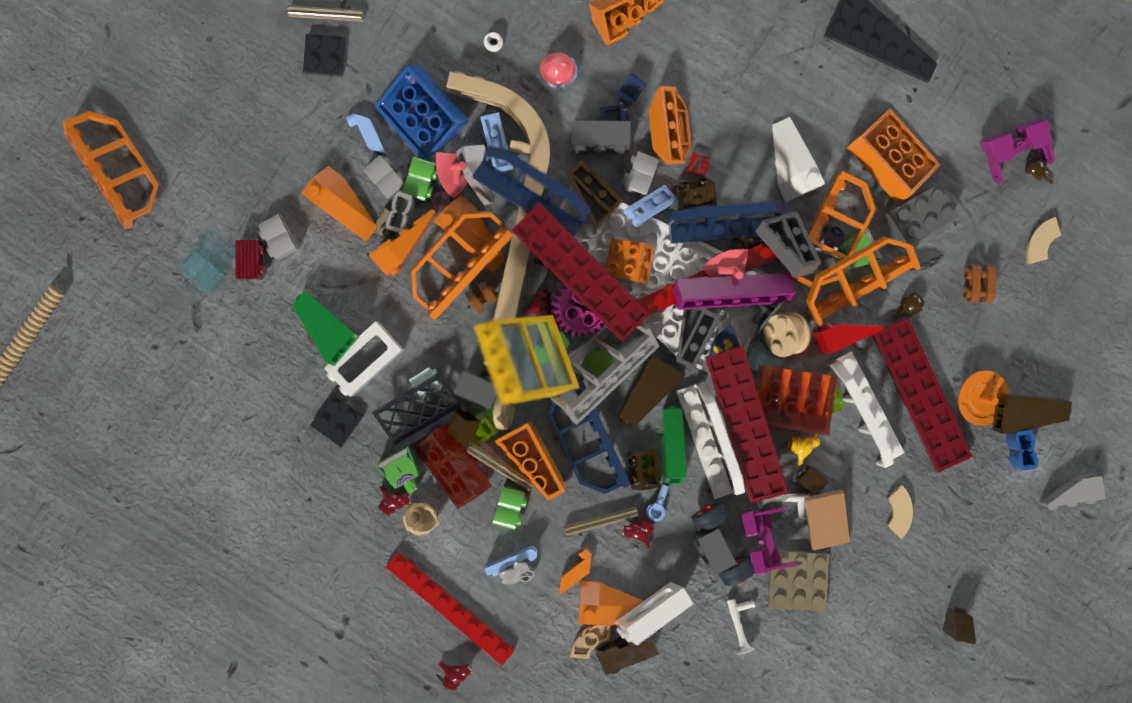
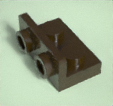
(695, 194)
(644, 469)

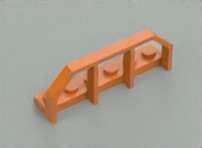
(95, 168)
(822, 219)
(475, 265)
(866, 284)

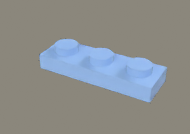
(495, 137)

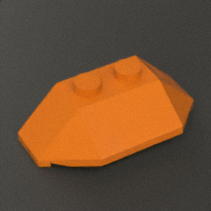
(670, 126)

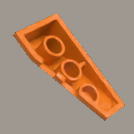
(616, 17)
(335, 197)
(471, 229)
(395, 253)
(603, 604)

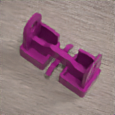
(1003, 148)
(766, 557)

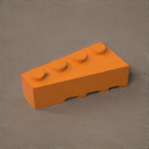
(532, 457)

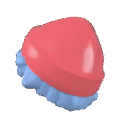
(558, 70)

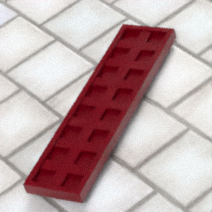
(580, 272)
(922, 395)
(746, 424)

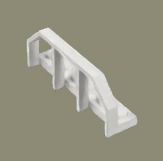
(868, 406)
(705, 442)

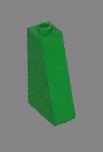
(325, 329)
(673, 446)

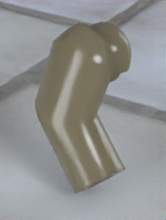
(381, 223)

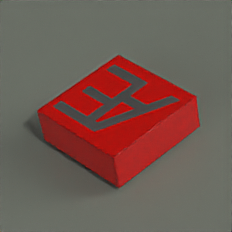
(698, 164)

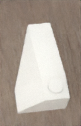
(794, 164)

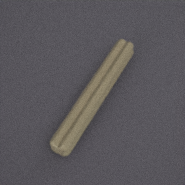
(325, 13)
(500, 466)
(600, 521)

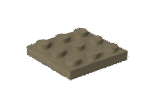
(800, 586)

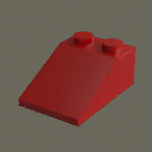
(835, 337)

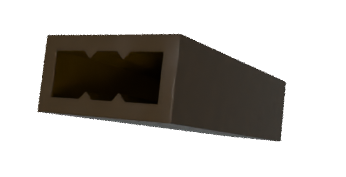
(651, 387)
(1026, 412)

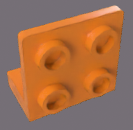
(630, 260)

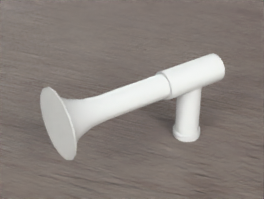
(794, 497)
(734, 609)

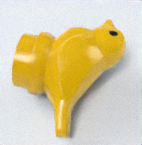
(802, 446)

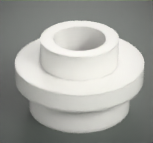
(493, 36)

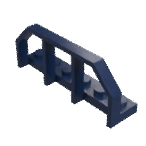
(524, 197)
(720, 229)
(603, 441)

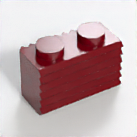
(249, 260)

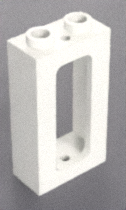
(376, 367)
(653, 613)

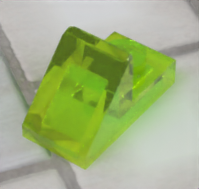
(485, 431)

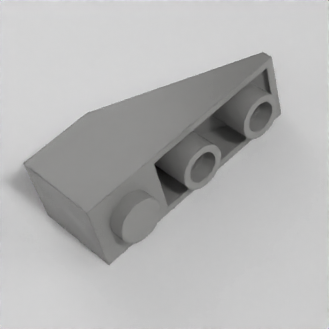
(473, 157)
(1075, 491)

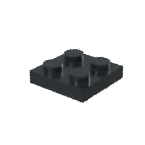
(324, 55)
(337, 420)

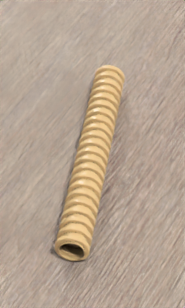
(28, 331)

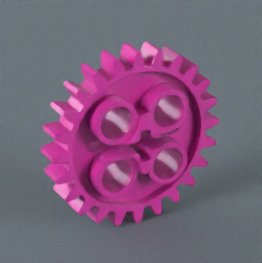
(575, 321)

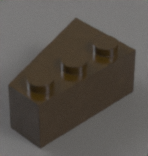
(595, 193)
(622, 654)

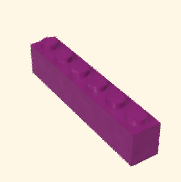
(731, 292)

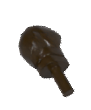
(1038, 169)
(745, 243)
(912, 304)

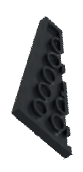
(870, 32)

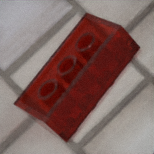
(452, 467)

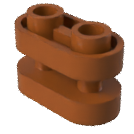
(974, 277)
(486, 293)

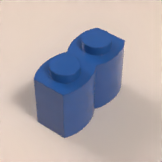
(1022, 452)

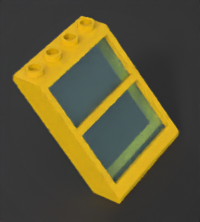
(526, 358)

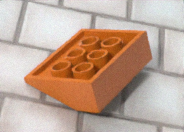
(894, 156)

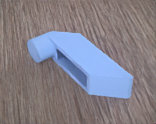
(367, 131)

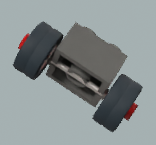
(715, 550)

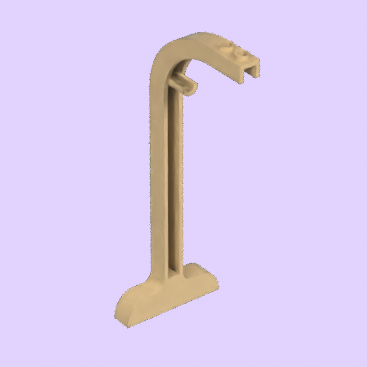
(539, 154)

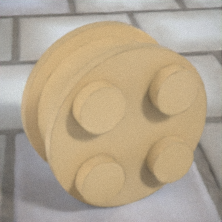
(787, 334)

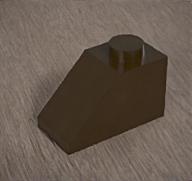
(959, 625)

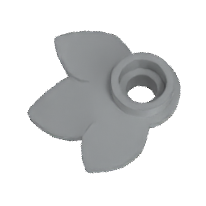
(520, 572)

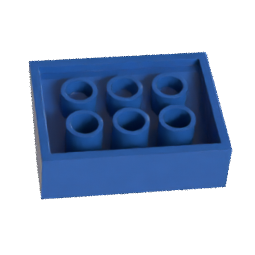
(421, 112)

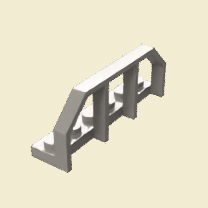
(612, 377)

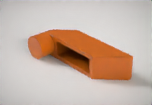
(577, 571)

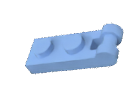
(650, 205)
(527, 553)

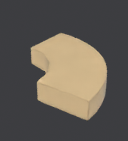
(1040, 240)
(901, 511)
(589, 639)

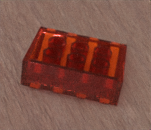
(796, 399)

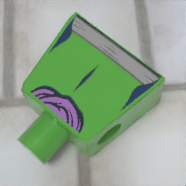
(866, 239)
(401, 469)

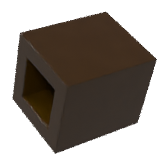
(463, 426)
(811, 479)

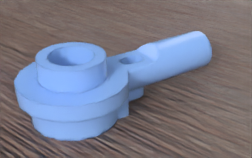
(656, 511)

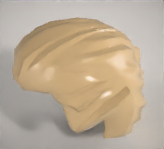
(420, 518)

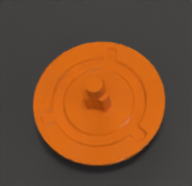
(979, 396)

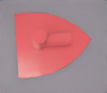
(450, 173)
(727, 264)

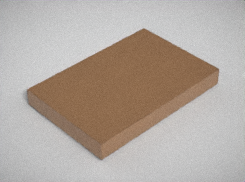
(827, 519)

